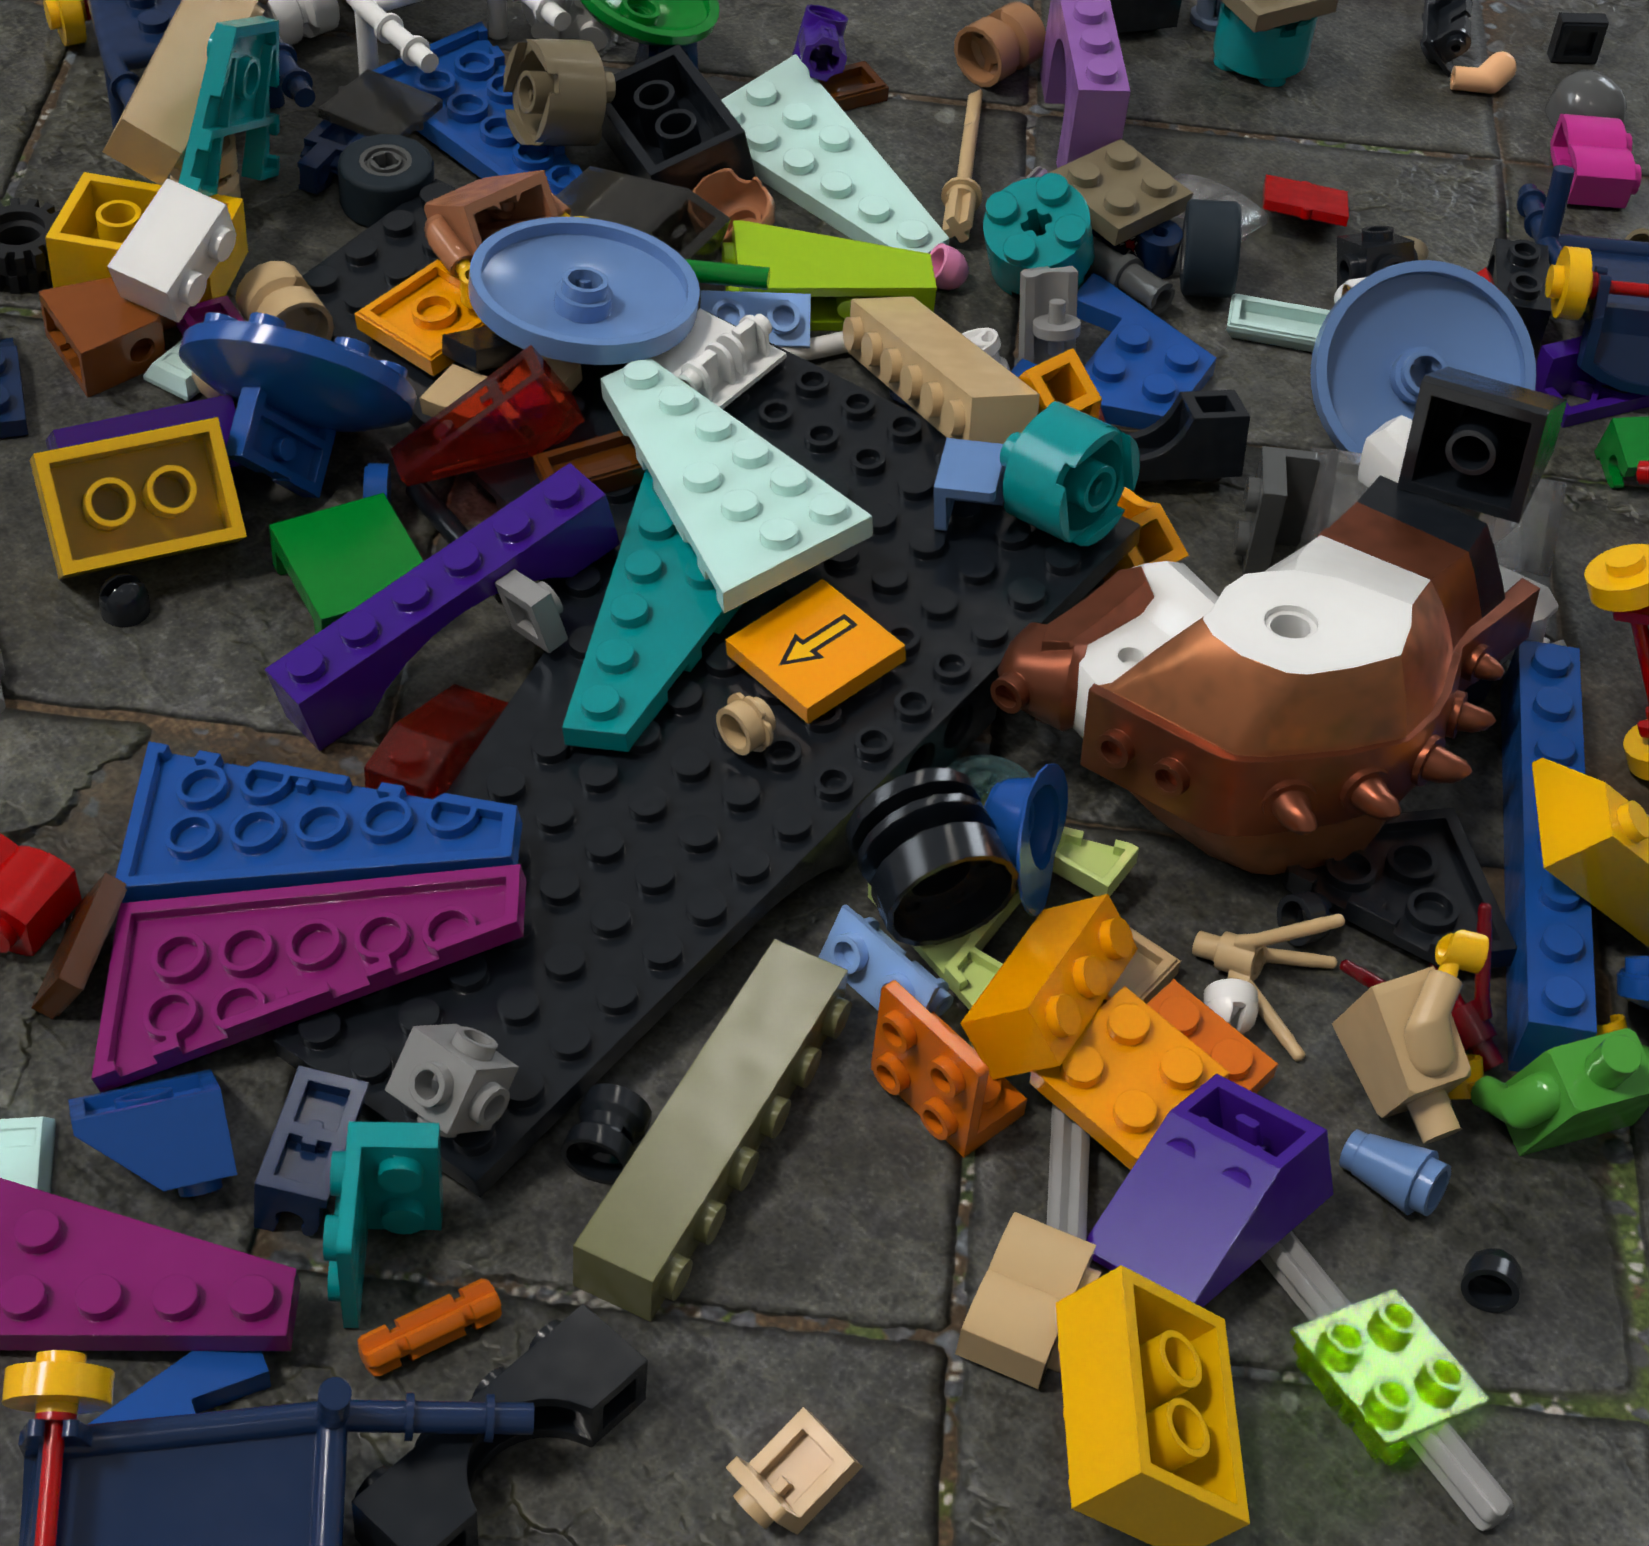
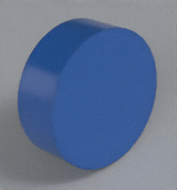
(377, 480)

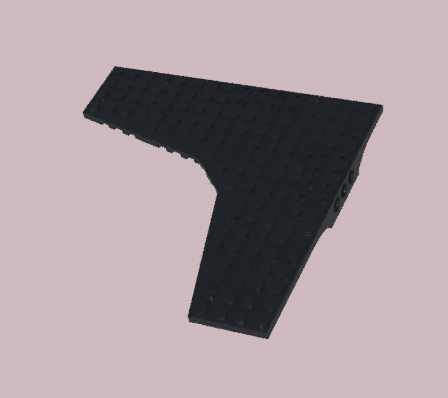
(680, 846)

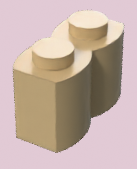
(1014, 1310)

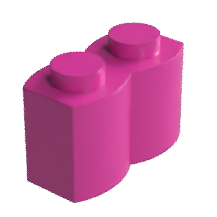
(1601, 159)

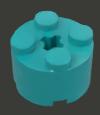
(1263, 54)
(1037, 226)
(1068, 474)

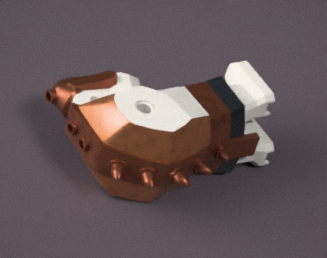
(1305, 691)

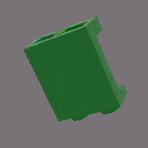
(342, 555)

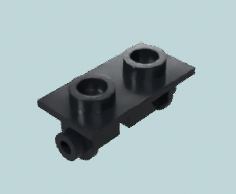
(1446, 31)

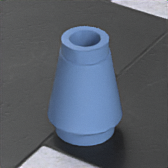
(1398, 1171)

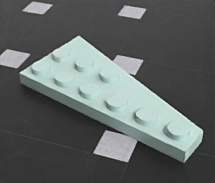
(825, 163)
(727, 489)

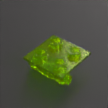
(1386, 1371)

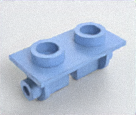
(786, 312)
(877, 960)

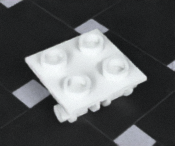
(723, 358)

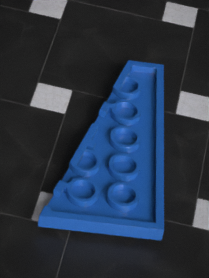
(473, 114)
(275, 825)

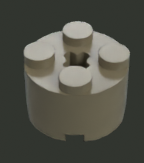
(557, 92)

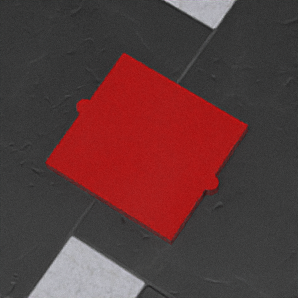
(1305, 200)

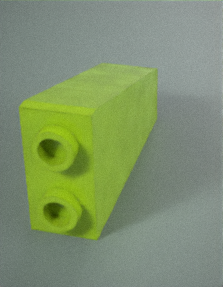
(829, 269)

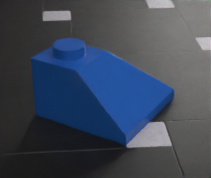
(162, 1131)

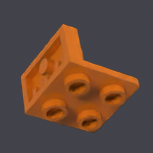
(939, 1074)

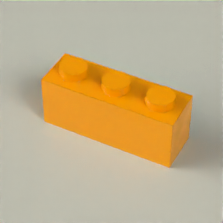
(1050, 987)

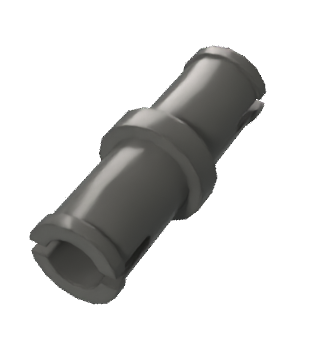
(1131, 277)

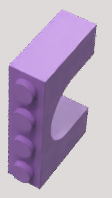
(1086, 73)

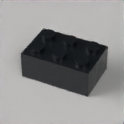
(673, 124)

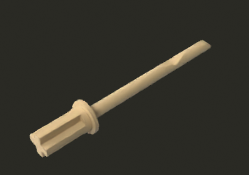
(963, 194)

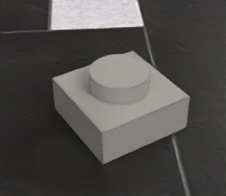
(532, 610)

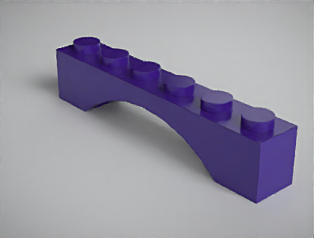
(347, 667)

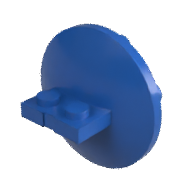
(293, 393)

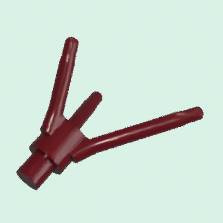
(1471, 1017)

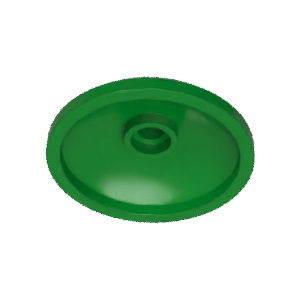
(657, 21)

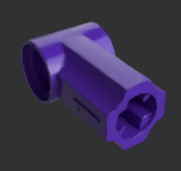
(822, 42)

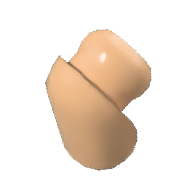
(1486, 78)

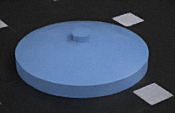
(583, 290)
(1400, 329)

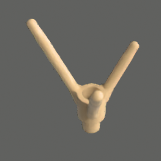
(1246, 954)

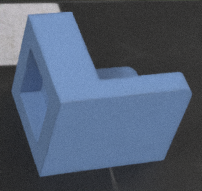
(969, 474)

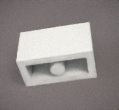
(173, 250)

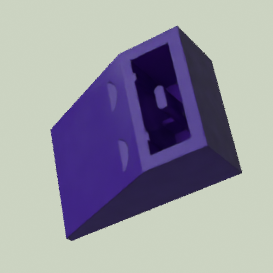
(1214, 1191)

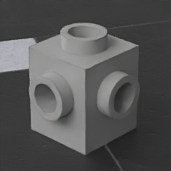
(453, 1078)

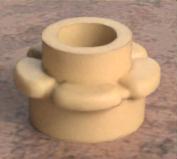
(746, 724)

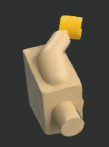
(1407, 1039)

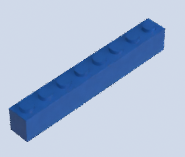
(1553, 968)

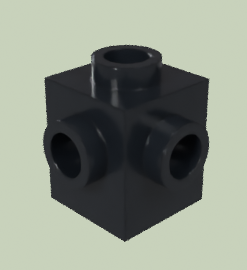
(1371, 251)

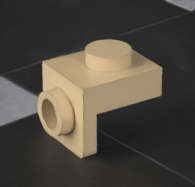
(793, 1474)

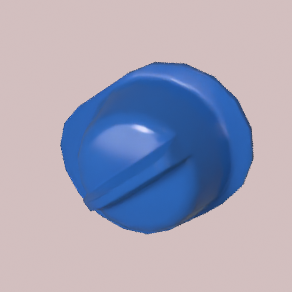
(1030, 822)

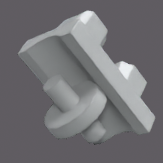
(1048, 312)

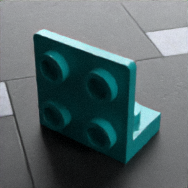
(380, 1182)

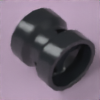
(609, 1126)

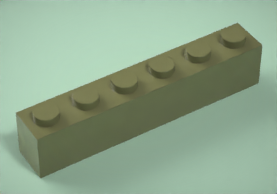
(710, 1132)

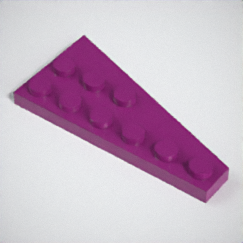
(248, 962)
(121, 1284)

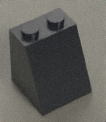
(1479, 442)

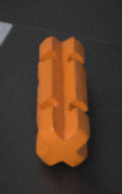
(429, 1327)

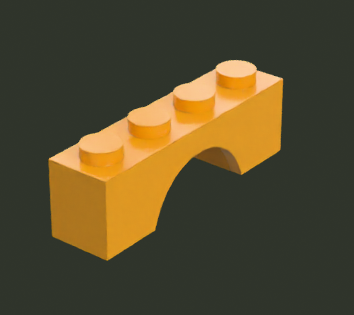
(1068, 382)

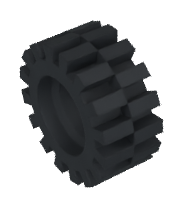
(23, 245)

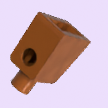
(101, 333)

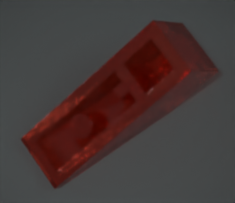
(496, 422)
(433, 742)

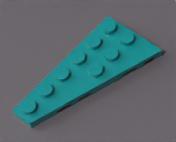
(645, 633)

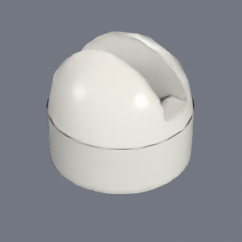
(1234, 1002)

